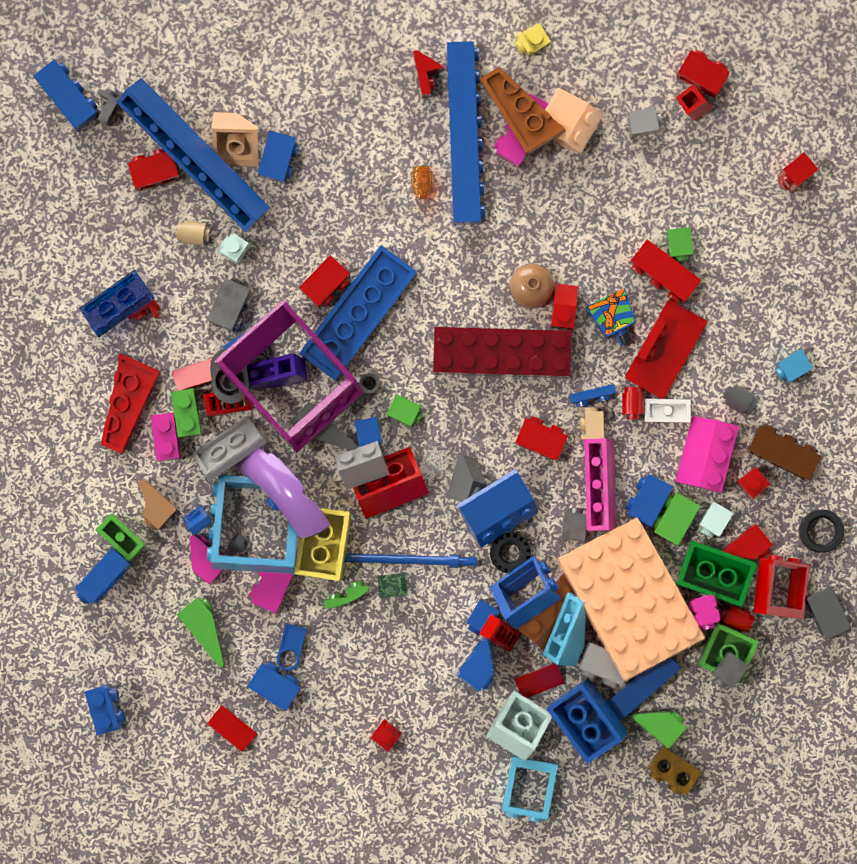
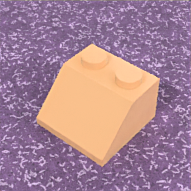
(576, 117)

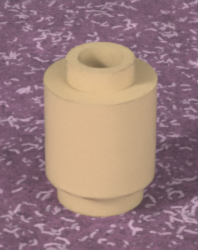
(192, 232)

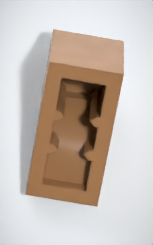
(157, 507)

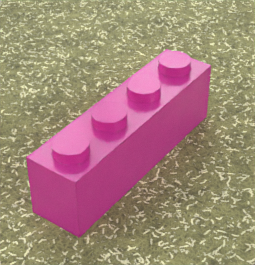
(600, 484)

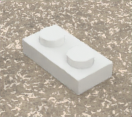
(667, 410)

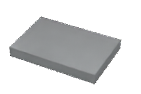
(228, 448)

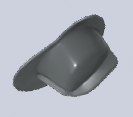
(222, 386)

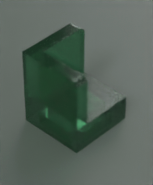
(392, 585)

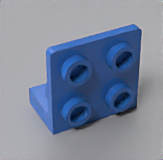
(104, 709)

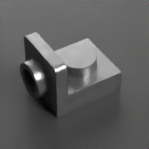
(107, 111)

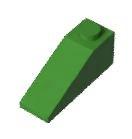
(202, 624)

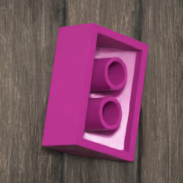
(707, 454)

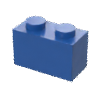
(278, 157)
(648, 500)
(274, 686)

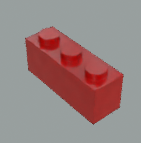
(664, 272)

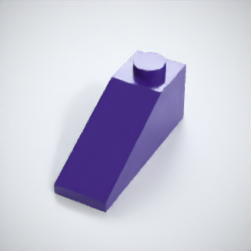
(277, 372)

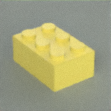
(325, 552)

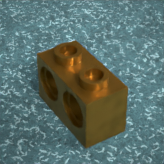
(676, 766)

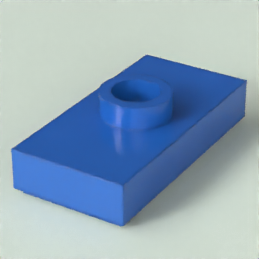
(197, 520)

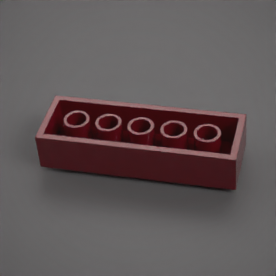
(502, 352)

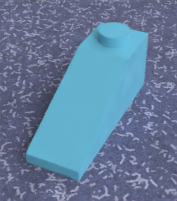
(568, 633)

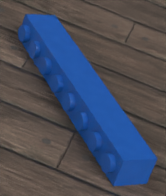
(464, 133)
(192, 154)

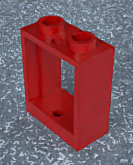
(797, 587)

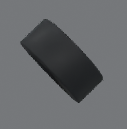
(832, 517)

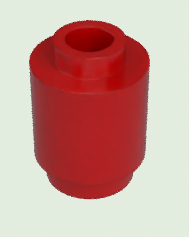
(633, 402)
(736, 618)

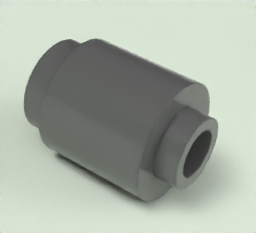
(739, 399)

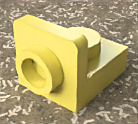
(532, 40)

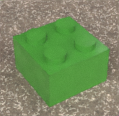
(726, 640)

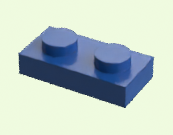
(602, 393)

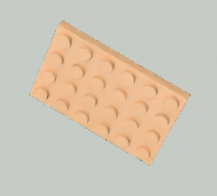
(630, 599)

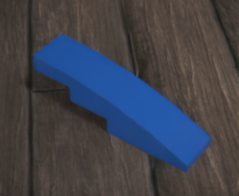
(642, 687)

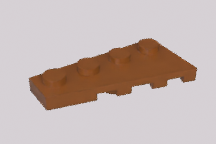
(524, 116)

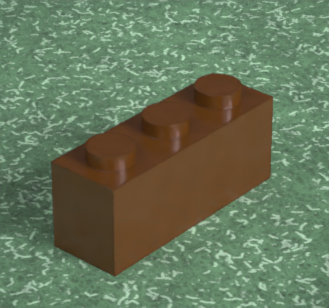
(784, 452)

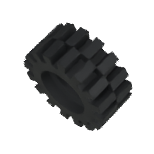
(509, 538)

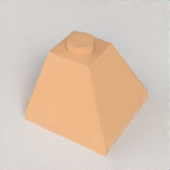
(235, 139)

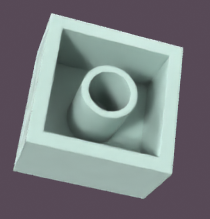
(519, 725)

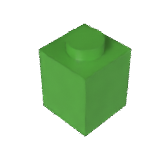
(679, 244)
(404, 411)

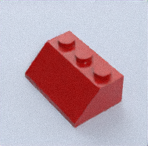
(393, 490)

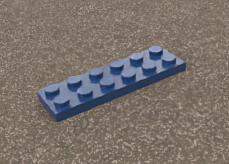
(360, 310)

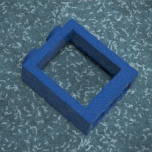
(102, 577)
(517, 579)

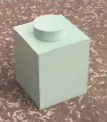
(714, 520)

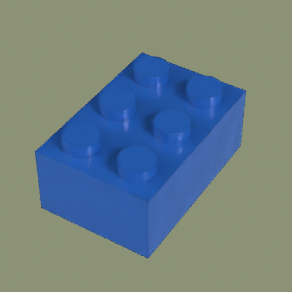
(587, 720)

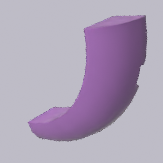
(284, 491)

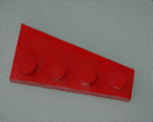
(129, 397)

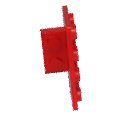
(665, 349)

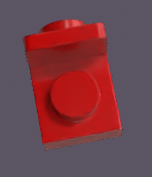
(154, 308)

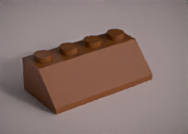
(541, 626)

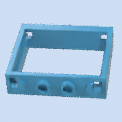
(243, 563)

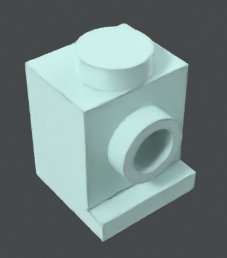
(234, 248)

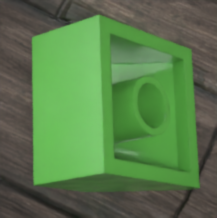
(661, 725)

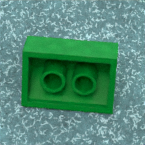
(715, 573)

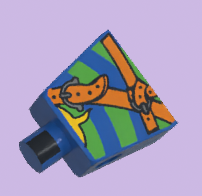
(613, 316)

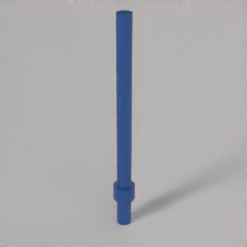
(452, 561)

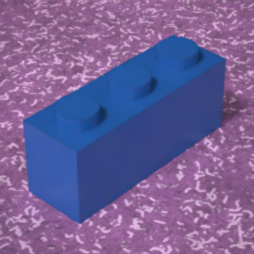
(66, 94)

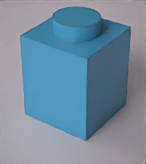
(793, 366)

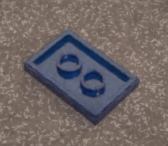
(116, 303)

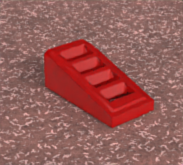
(209, 408)
(496, 632)

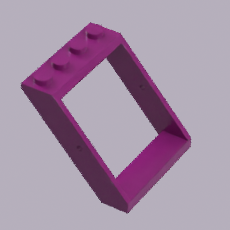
(256, 341)

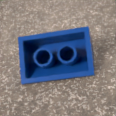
(497, 508)
(478, 667)

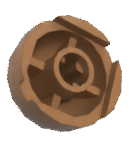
(531, 286)

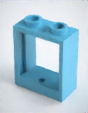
(514, 812)

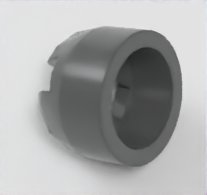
(238, 543)

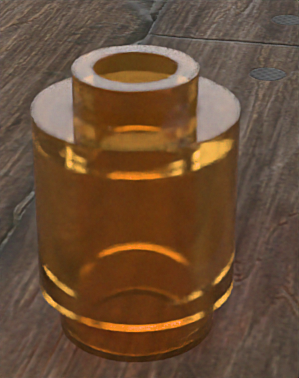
(422, 182)

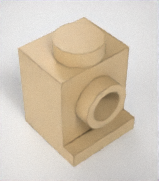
(592, 424)

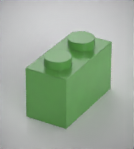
(186, 413)
(675, 519)
(121, 537)

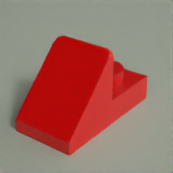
(424, 67)

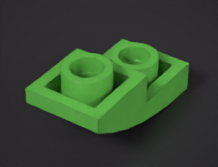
(355, 591)

